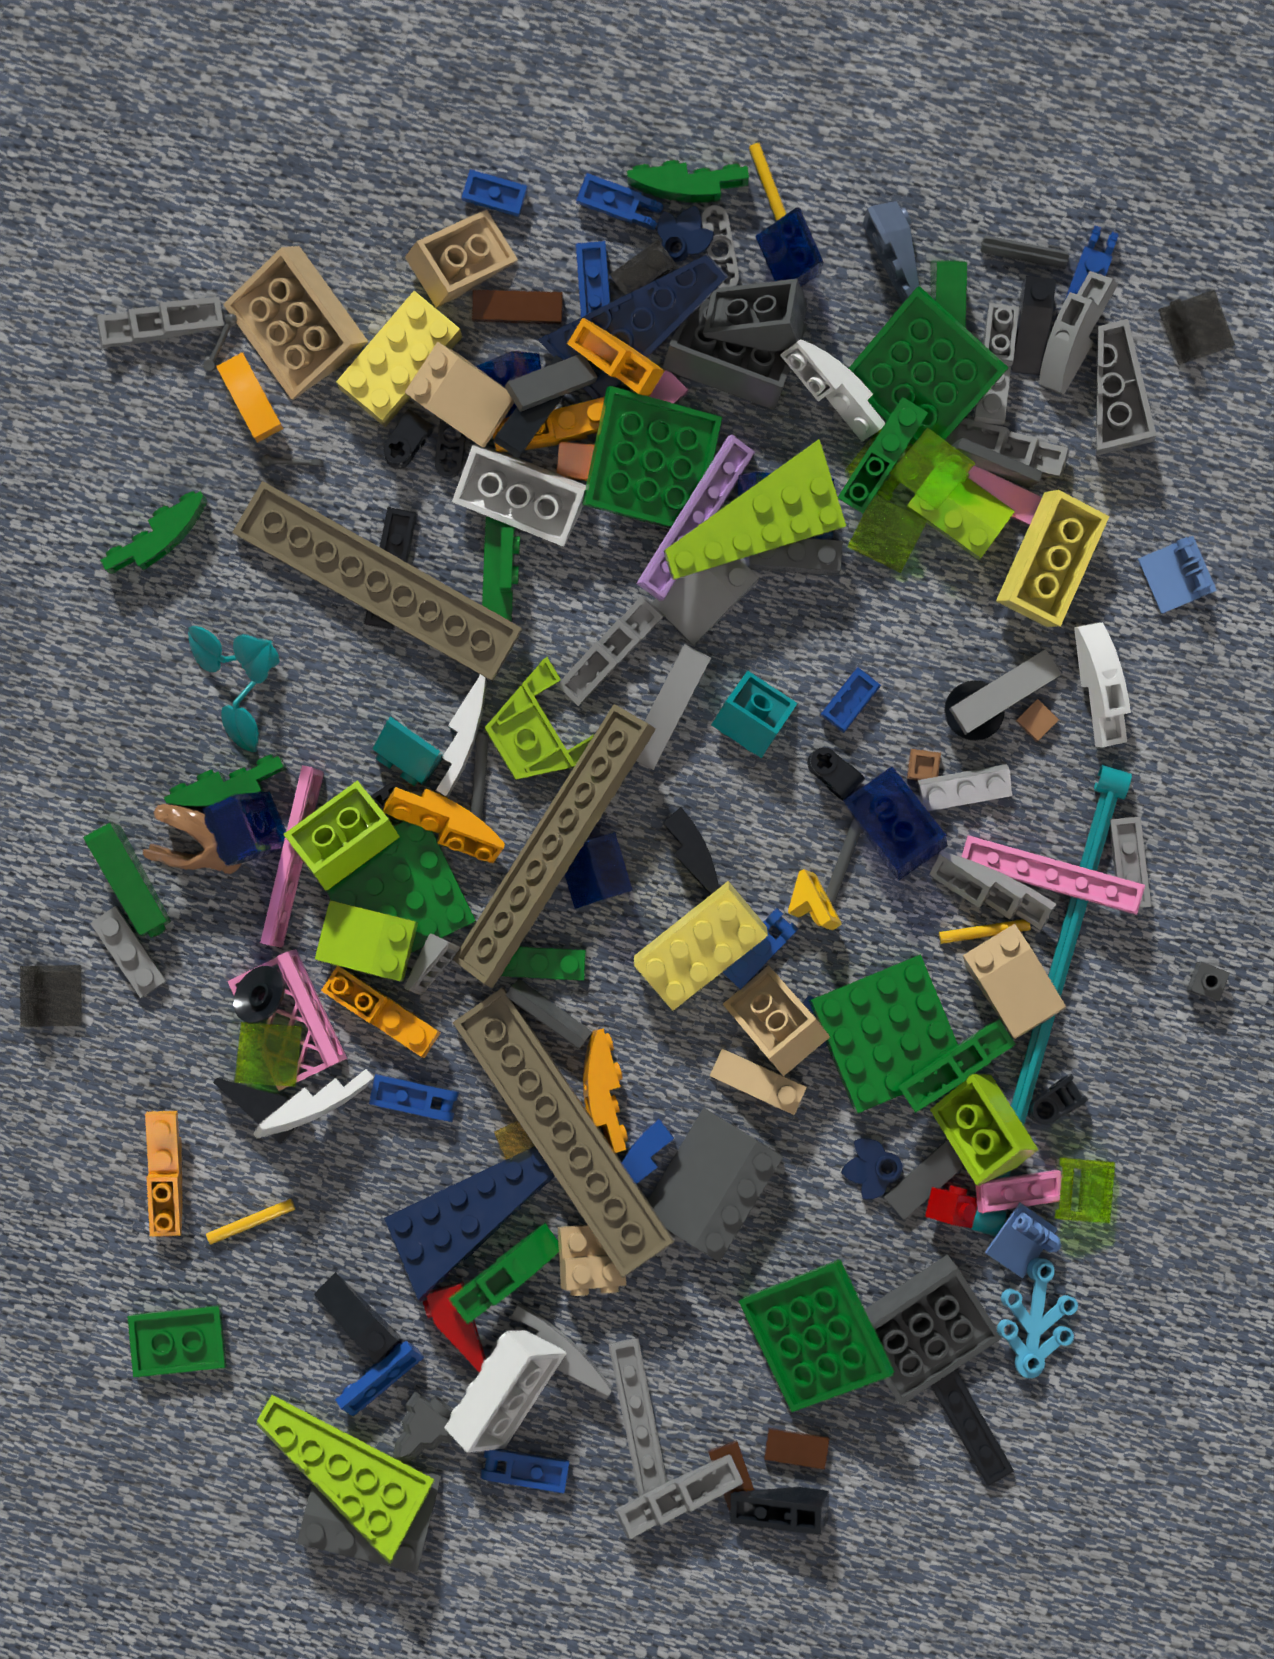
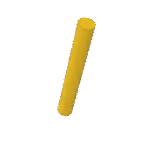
(767, 181)
(981, 931)
(250, 1221)

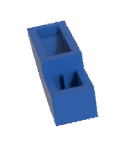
(638, 1158)

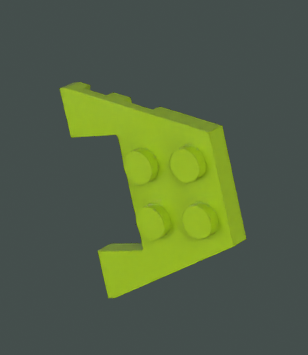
(526, 735)

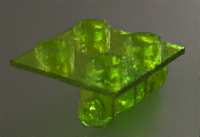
(932, 468)
(887, 533)
(268, 1054)

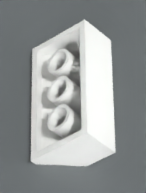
(520, 494)
(503, 1391)

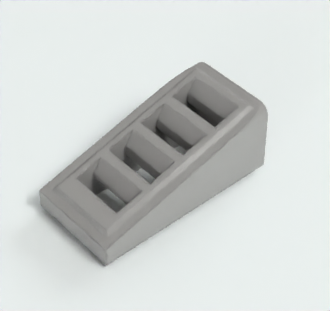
(430, 963)

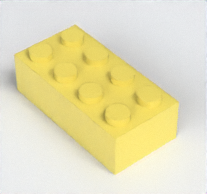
(394, 357)
(1052, 558)
(700, 946)

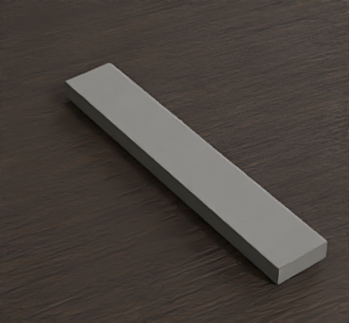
(638, 1415)

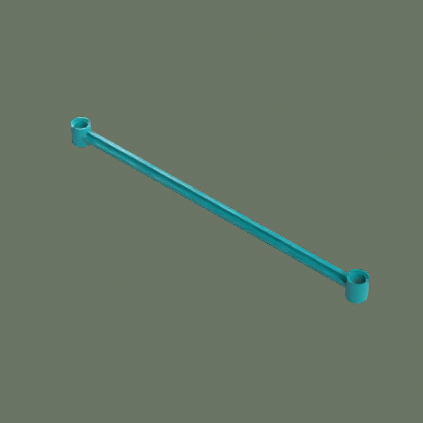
(1111, 785)

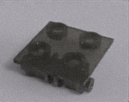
(1196, 327)
(50, 996)

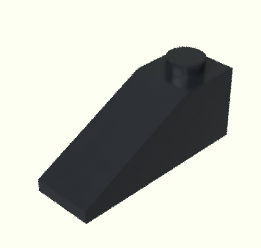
(1033, 324)
(255, 1102)
(357, 1317)
(782, 1509)

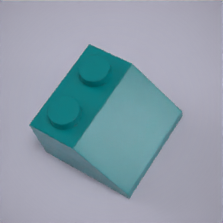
(754, 714)
(407, 752)

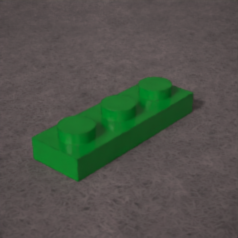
(547, 964)

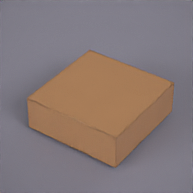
(1037, 720)
(923, 764)

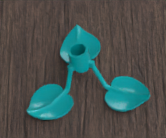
(256, 658)

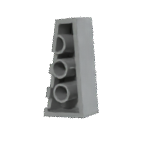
(1121, 396)

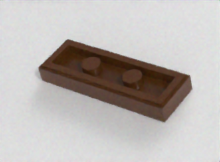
(517, 306)

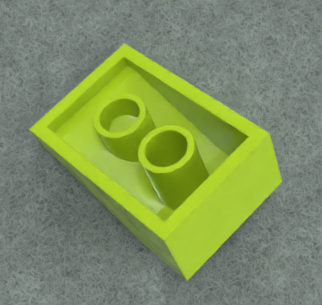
(366, 941)

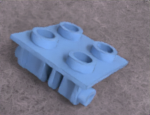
(1177, 574)
(1022, 1240)

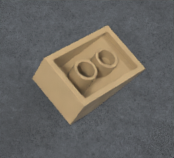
(460, 257)
(460, 394)
(1013, 981)
(776, 1020)

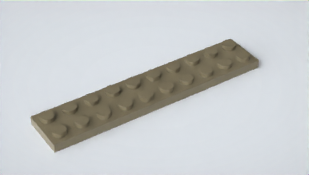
(377, 581)
(553, 845)
(563, 1132)

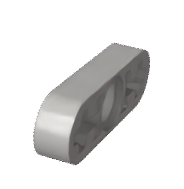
(724, 226)

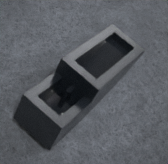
(694, 852)

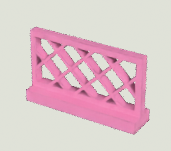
(311, 1010)

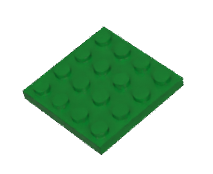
(928, 362)
(648, 456)
(410, 883)
(884, 1030)
(816, 1336)

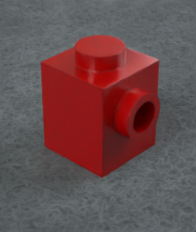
(952, 1206)

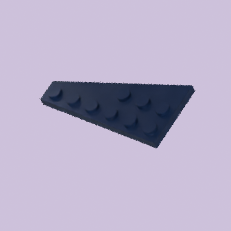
(644, 316)
(457, 1220)

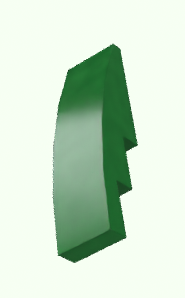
(956, 1065)

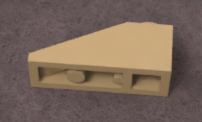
(758, 1081)

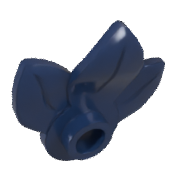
(684, 230)
(867, 1170)

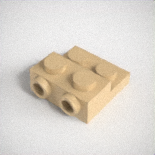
(585, 1263)

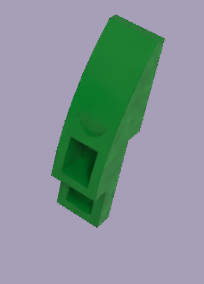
(675, 184)
(882, 455)
(169, 529)
(213, 786)
(506, 1274)

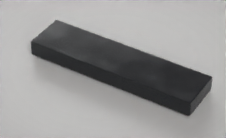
(524, 425)
(397, 540)
(972, 1428)

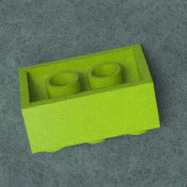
(966, 517)
(341, 835)
(983, 1128)

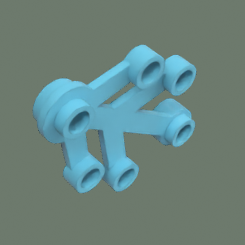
(1035, 1322)

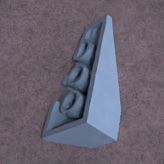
(892, 240)

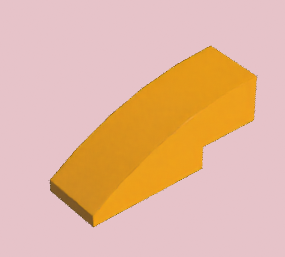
(616, 357)
(249, 397)

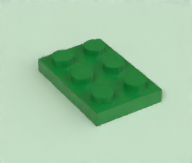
(176, 1341)

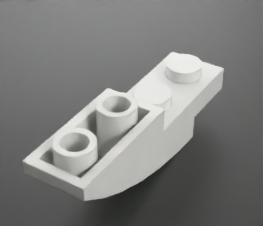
(831, 379)
(1107, 687)

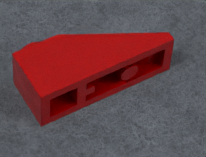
(450, 1323)

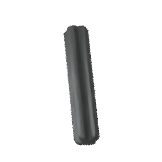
(1024, 252)

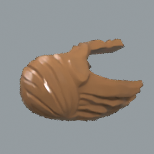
(192, 823)

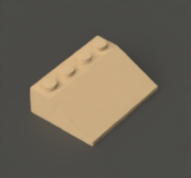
(295, 321)

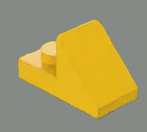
(811, 897)

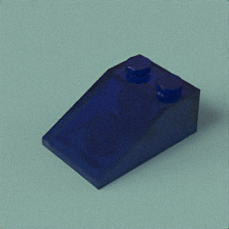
(896, 823)
(245, 827)

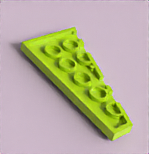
(777, 511)
(360, 1481)

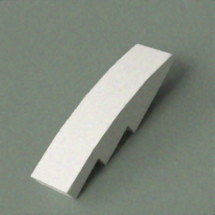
(466, 724)
(306, 1108)

